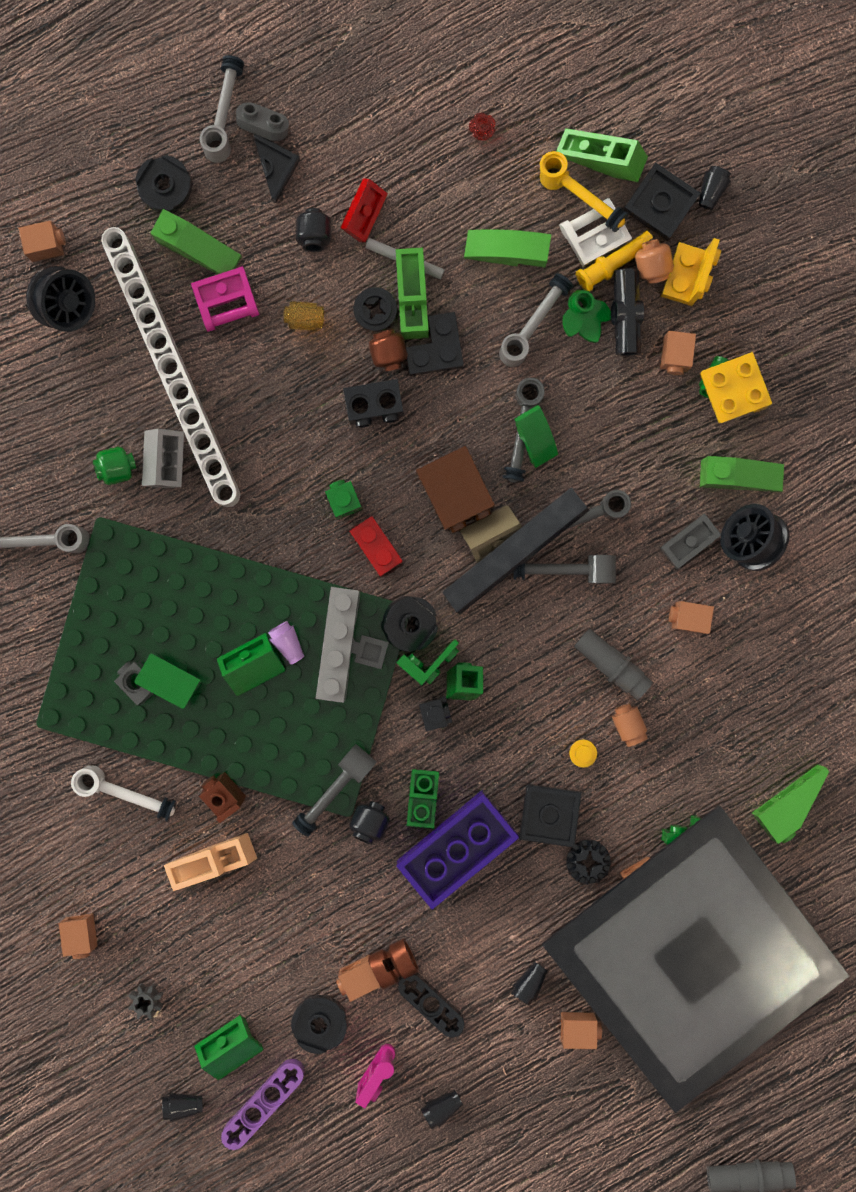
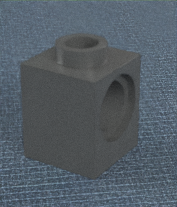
(138, 696)

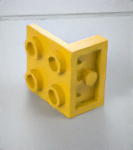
(691, 272)
(736, 388)

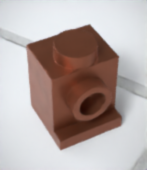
(222, 796)

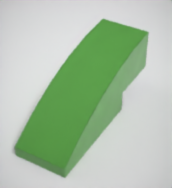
(508, 247)
(412, 293)

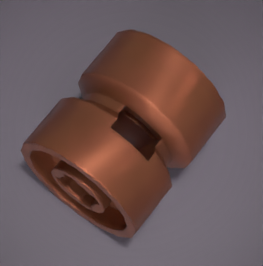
(402, 959)

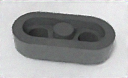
(262, 121)

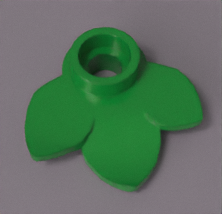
(586, 319)

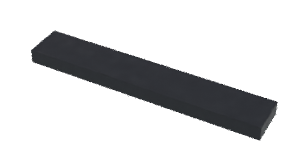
(515, 551)

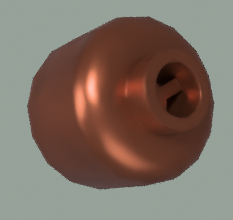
(388, 349)

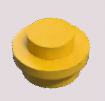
(583, 753)

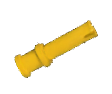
(605, 266)

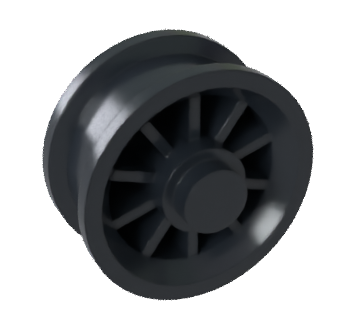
(60, 298)
(754, 537)

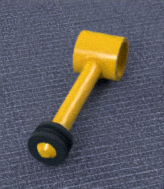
(554, 181)

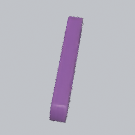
(261, 1102)

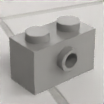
(162, 458)

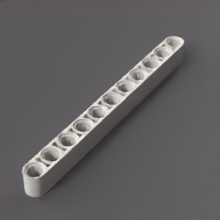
(162, 357)

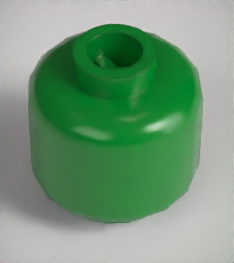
(114, 465)

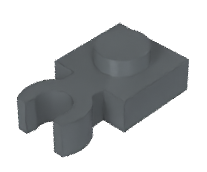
(370, 651)

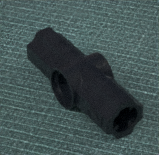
(627, 312)

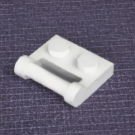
(595, 242)

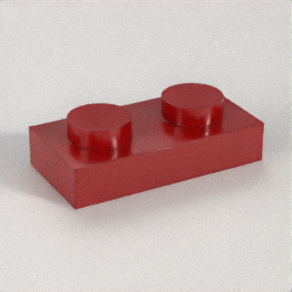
(364, 210)
(376, 546)

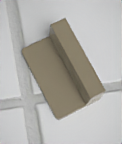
(490, 532)

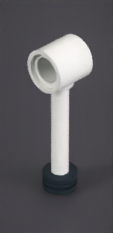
(165, 809)

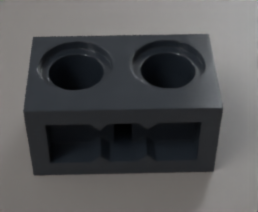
(372, 395)

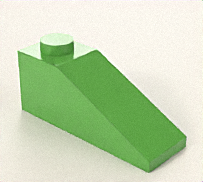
(604, 153)
(193, 243)
(741, 474)
(789, 808)

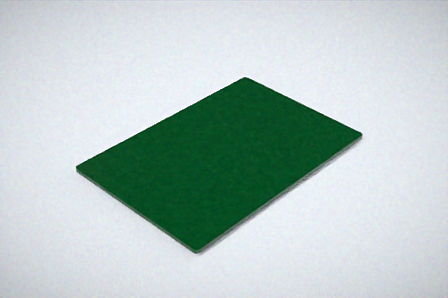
(190, 608)

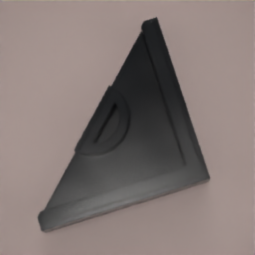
(277, 165)

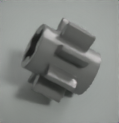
(147, 993)

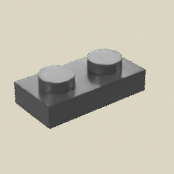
(690, 541)

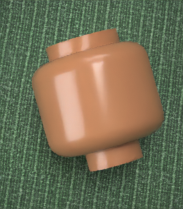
(654, 261)

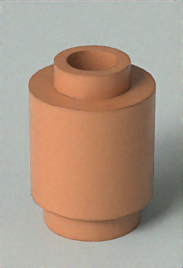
(630, 724)

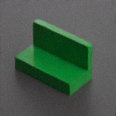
(250, 664)
(167, 681)
(227, 1048)

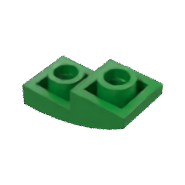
(537, 436)
(422, 799)

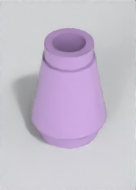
(286, 642)

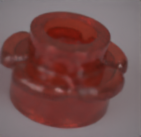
(482, 133)

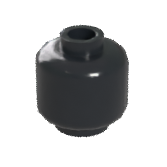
(313, 230)
(369, 822)

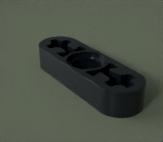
(451, 1012)

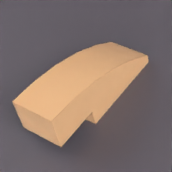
(210, 862)

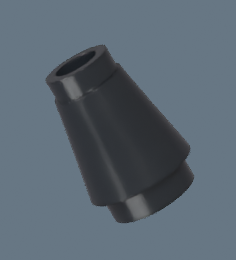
(713, 186)
(529, 984)
(181, 1106)
(441, 1109)

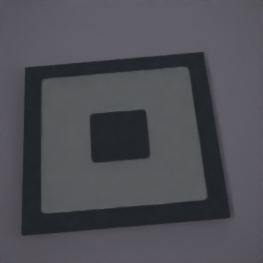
(696, 959)

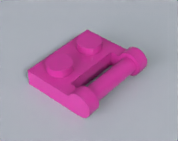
(222, 290)
(380, 1068)

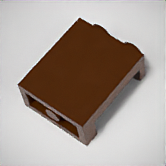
(456, 489)

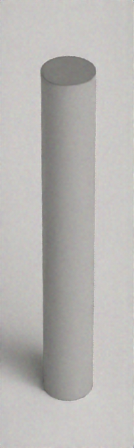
(390, 252)

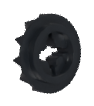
(370, 298)
(579, 853)

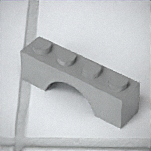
(337, 644)

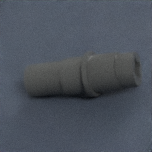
(613, 664)
(752, 1177)

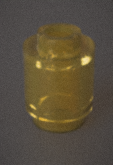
(304, 316)

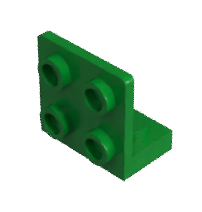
(413, 665)

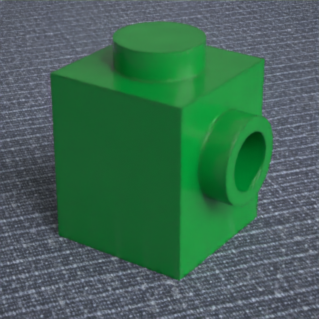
(343, 499)
(464, 682)

